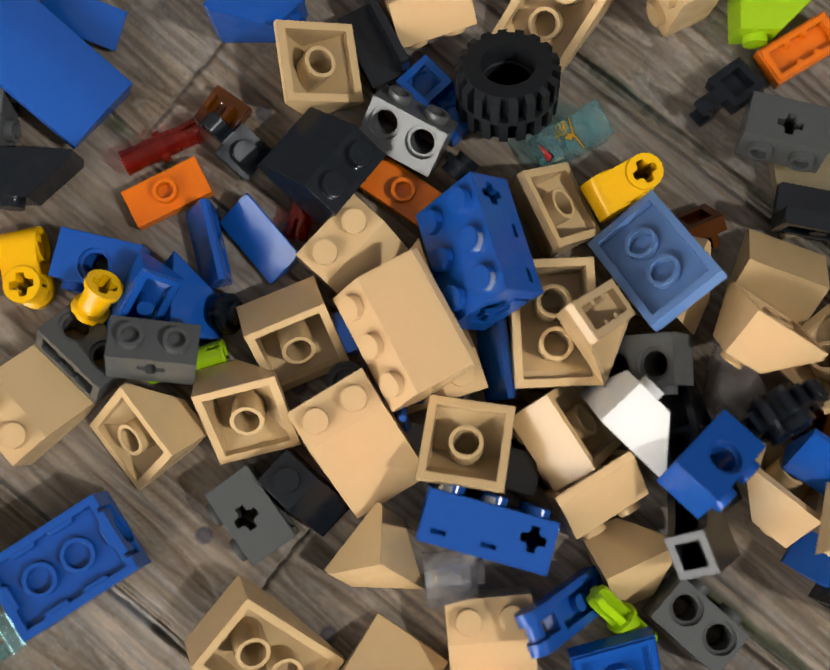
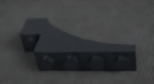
(702, 544)

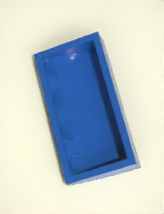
(56, 72)

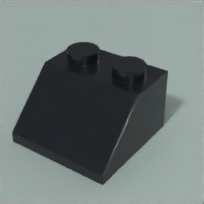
(321, 163)

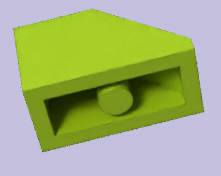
(760, 21)

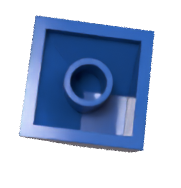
(251, 19)

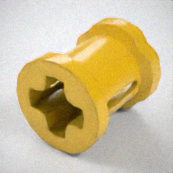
(99, 292)

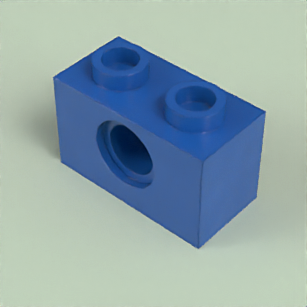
(79, 251)
(712, 464)

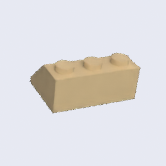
(405, 330)

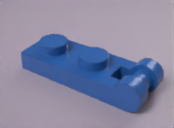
(561, 610)

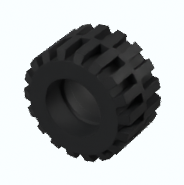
(507, 85)

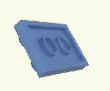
(656, 261)

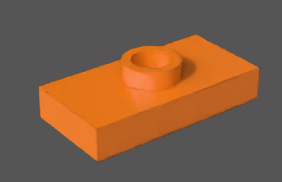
(795, 50)
(399, 190)
(167, 193)

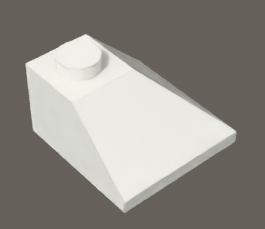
(634, 416)

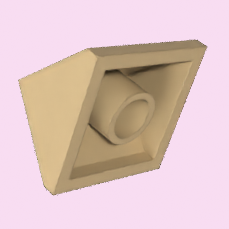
(318, 65)
(554, 208)
(781, 274)
(466, 443)

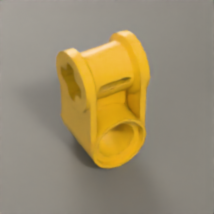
(617, 187)
(24, 259)

